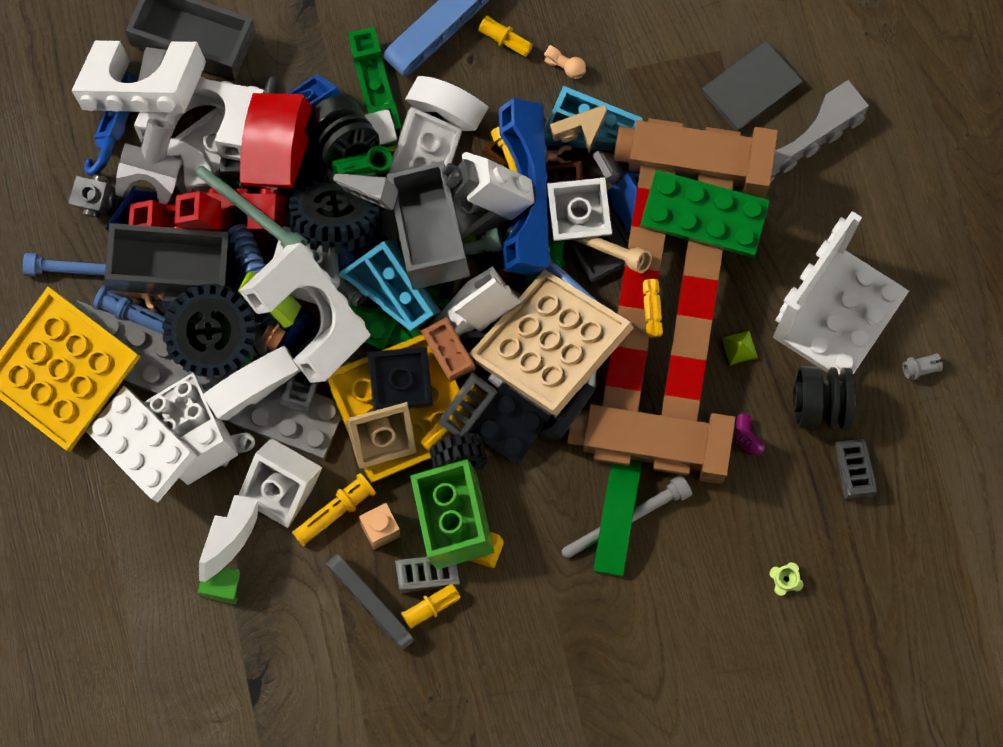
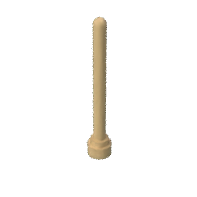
(636, 258)

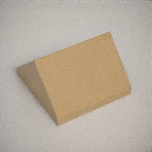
(382, 435)

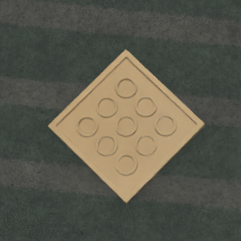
(551, 342)

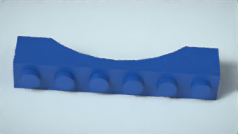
(523, 133)

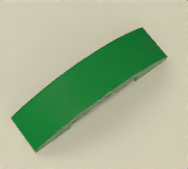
(372, 73)
(617, 518)

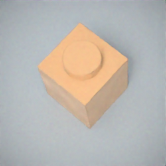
(379, 526)

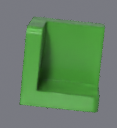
(221, 586)

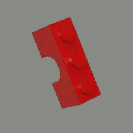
(267, 201)
(191, 211)

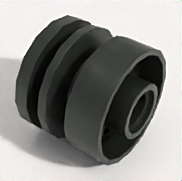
(340, 129)
(829, 398)

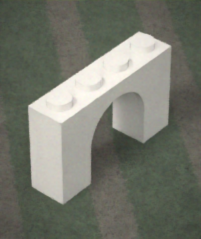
(163, 91)
(224, 95)
(340, 328)

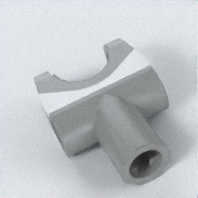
(150, 162)

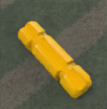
(652, 308)

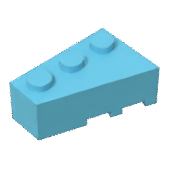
(572, 103)
(384, 279)

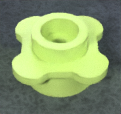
(792, 573)

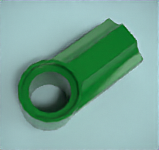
(362, 164)

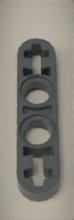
(369, 602)

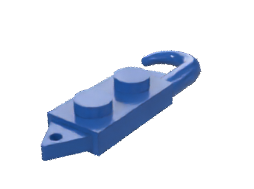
(108, 132)

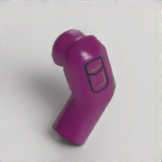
(745, 438)

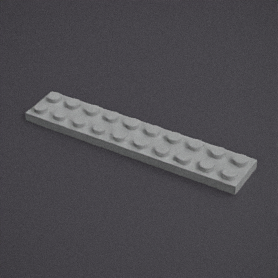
(155, 371)

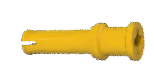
(345, 501)

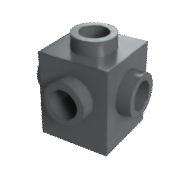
(93, 196)

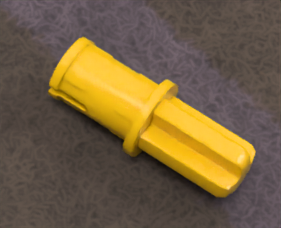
(505, 36)
(431, 606)

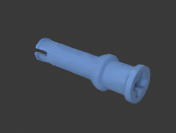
(124, 308)

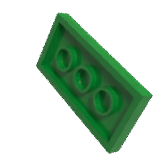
(705, 213)

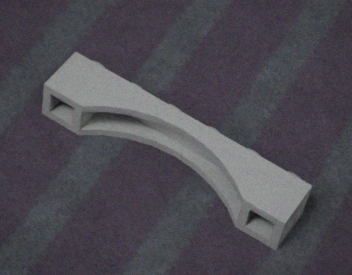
(838, 111)

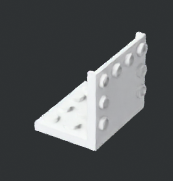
(838, 305)

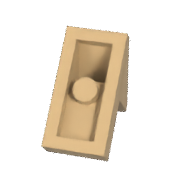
(587, 123)

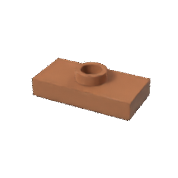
(448, 349)

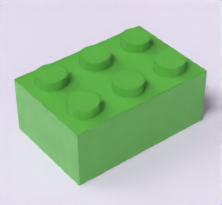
(452, 514)

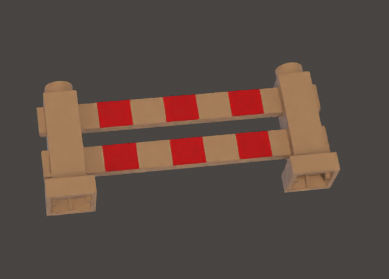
(675, 437)

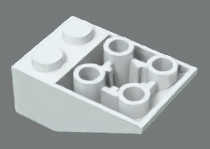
(192, 420)

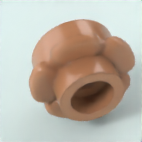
(272, 336)

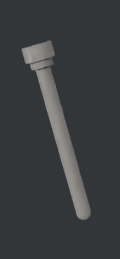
(676, 490)

